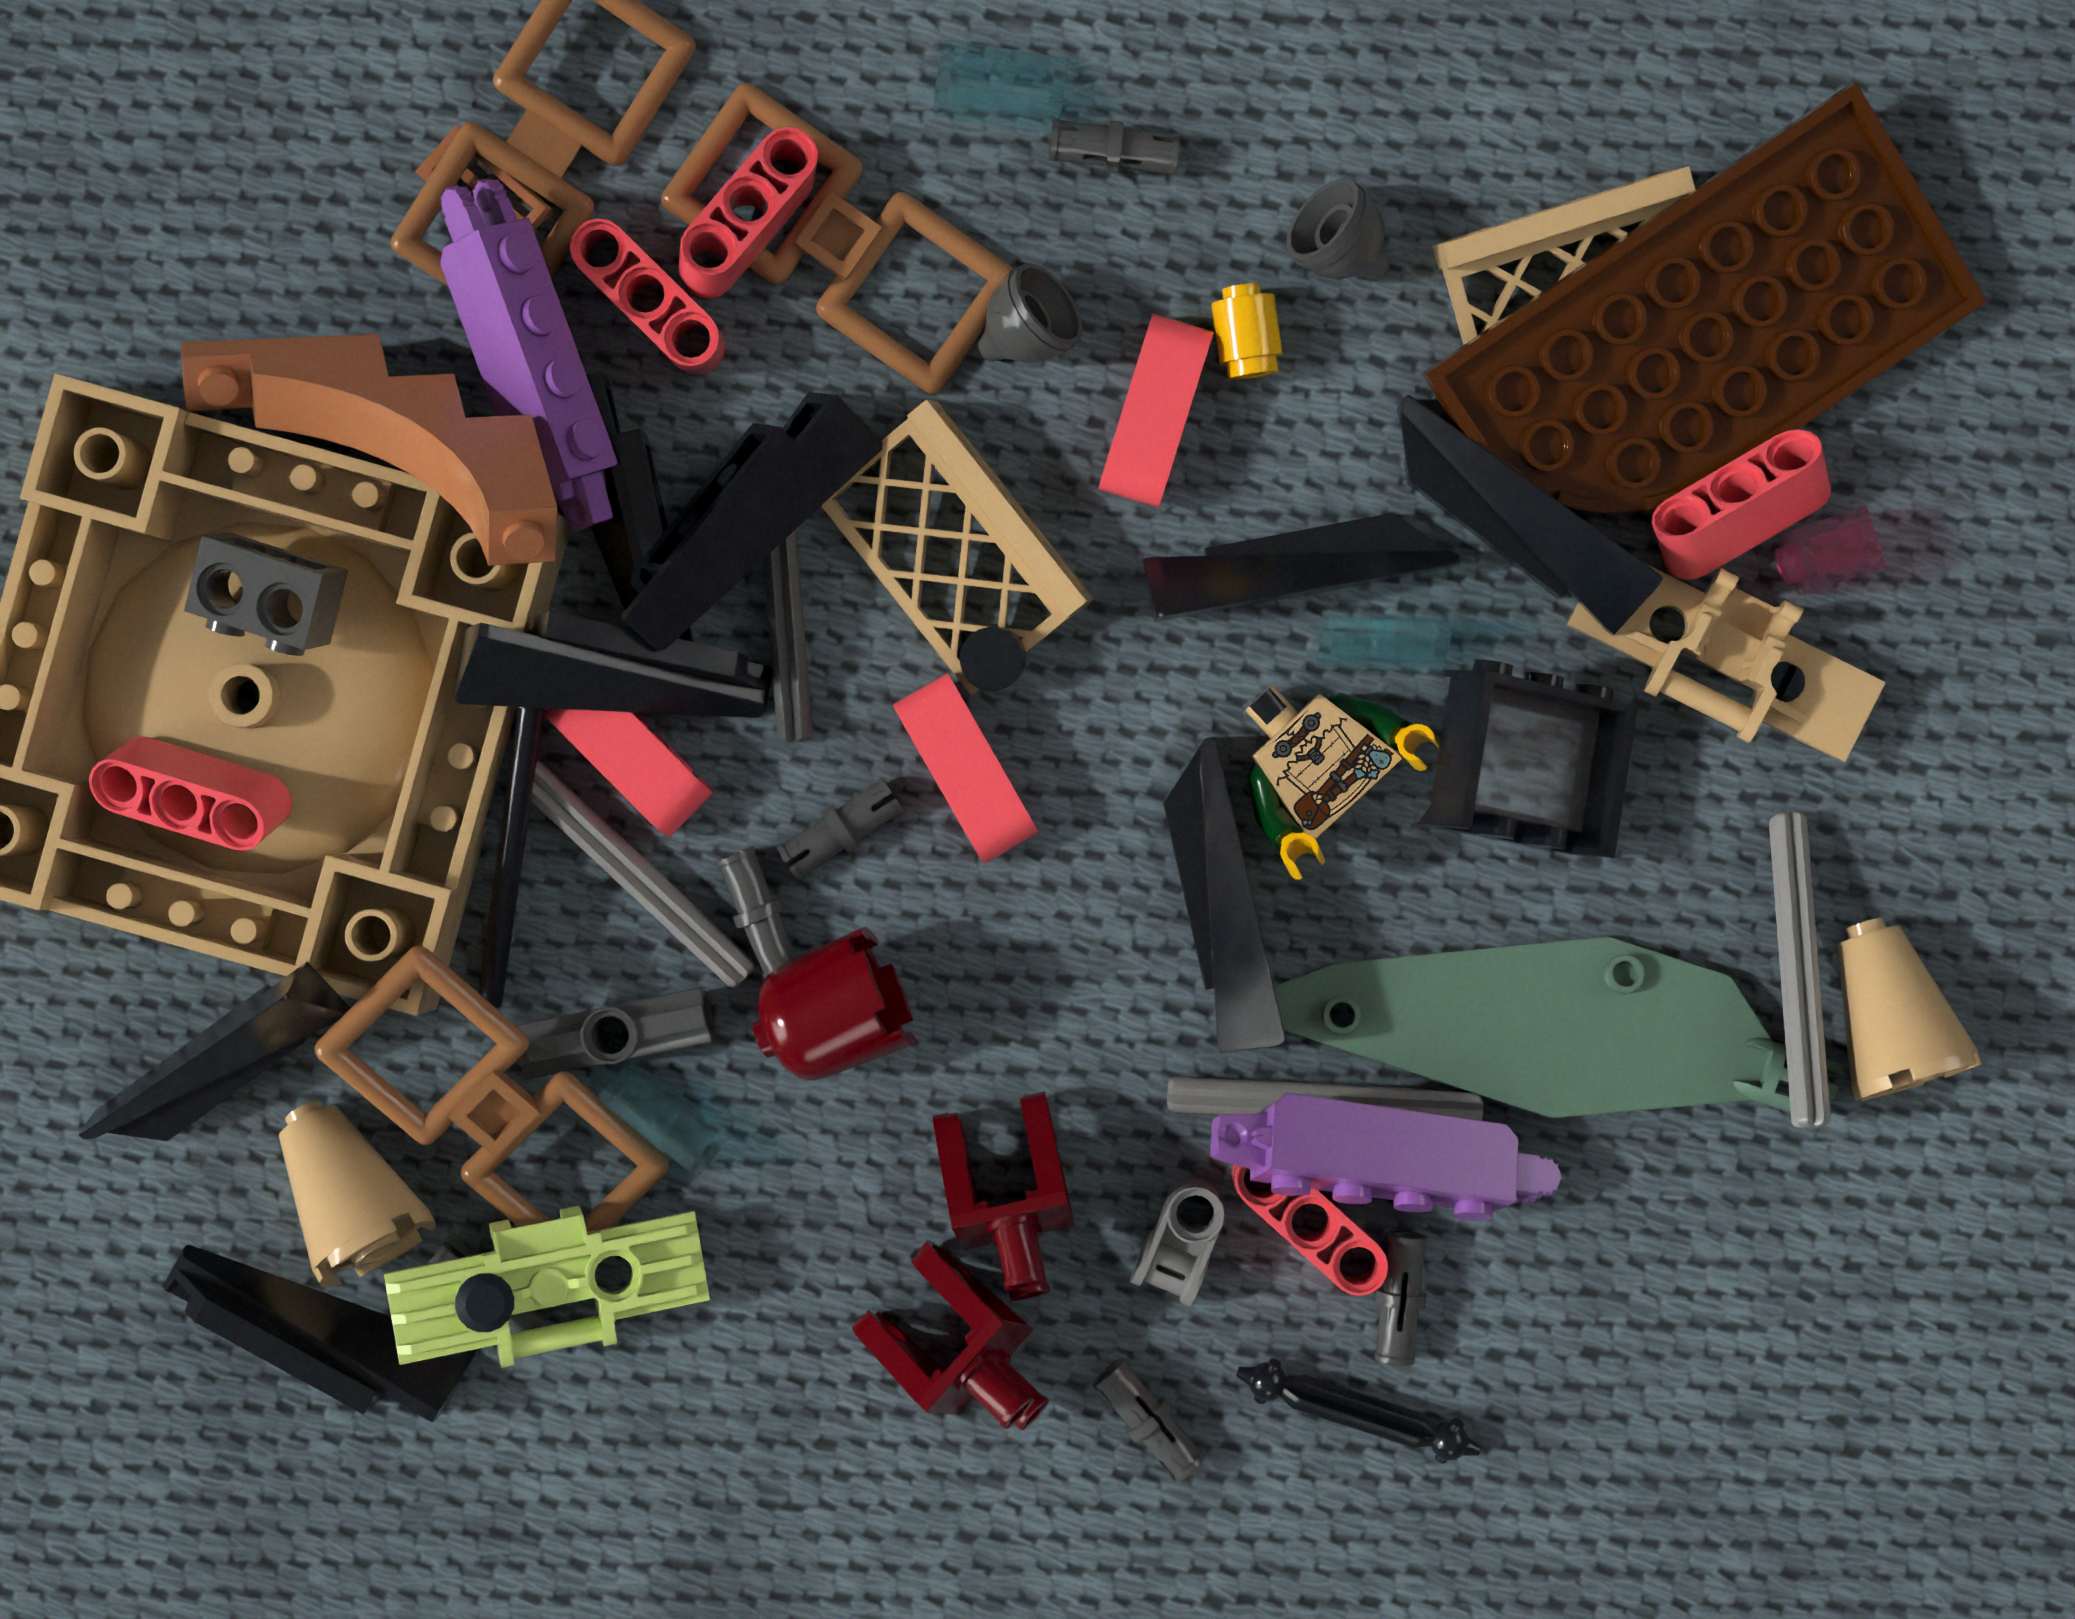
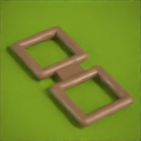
(547, 133)
(844, 239)
(486, 1099)

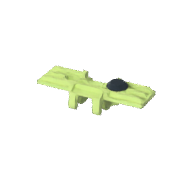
(539, 1266)

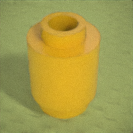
(1247, 331)

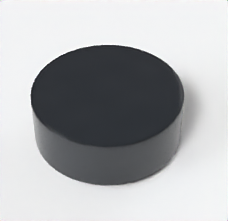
(993, 658)

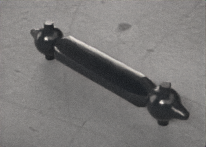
(1358, 1411)

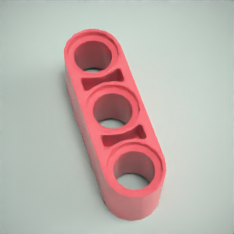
(754, 185)
(632, 271)
(1155, 410)
(1742, 504)
(636, 764)
(965, 768)
(162, 798)
(1326, 1245)

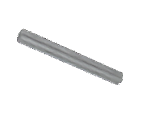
(639, 878)
(1799, 971)
(1251, 1096)

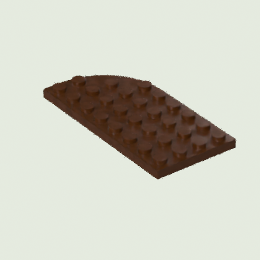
(1716, 320)

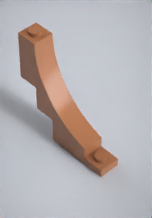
(343, 394)

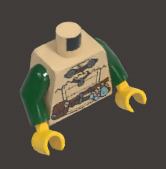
(1322, 764)

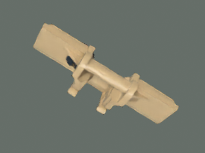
(1748, 641)

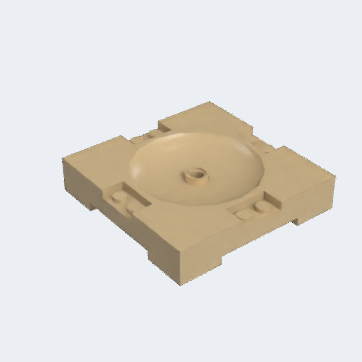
(360, 731)

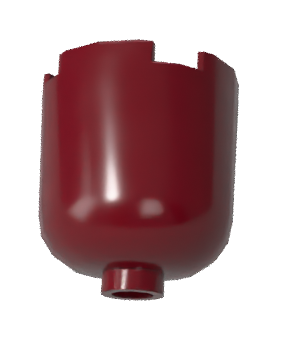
(832, 1009)

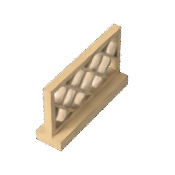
(1546, 232)
(993, 508)

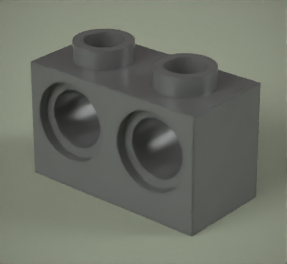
(267, 580)

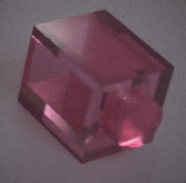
(1829, 551)

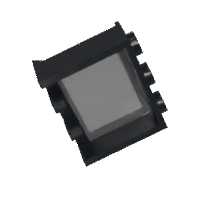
(1532, 761)

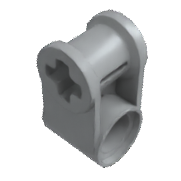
(1177, 1251)

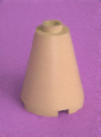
(1896, 1015)
(347, 1195)

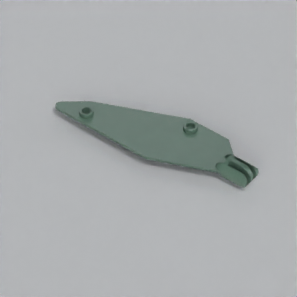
(1552, 1026)

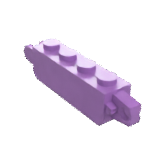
(526, 344)
(1384, 1155)

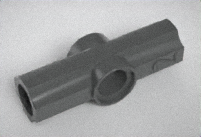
(653, 1027)

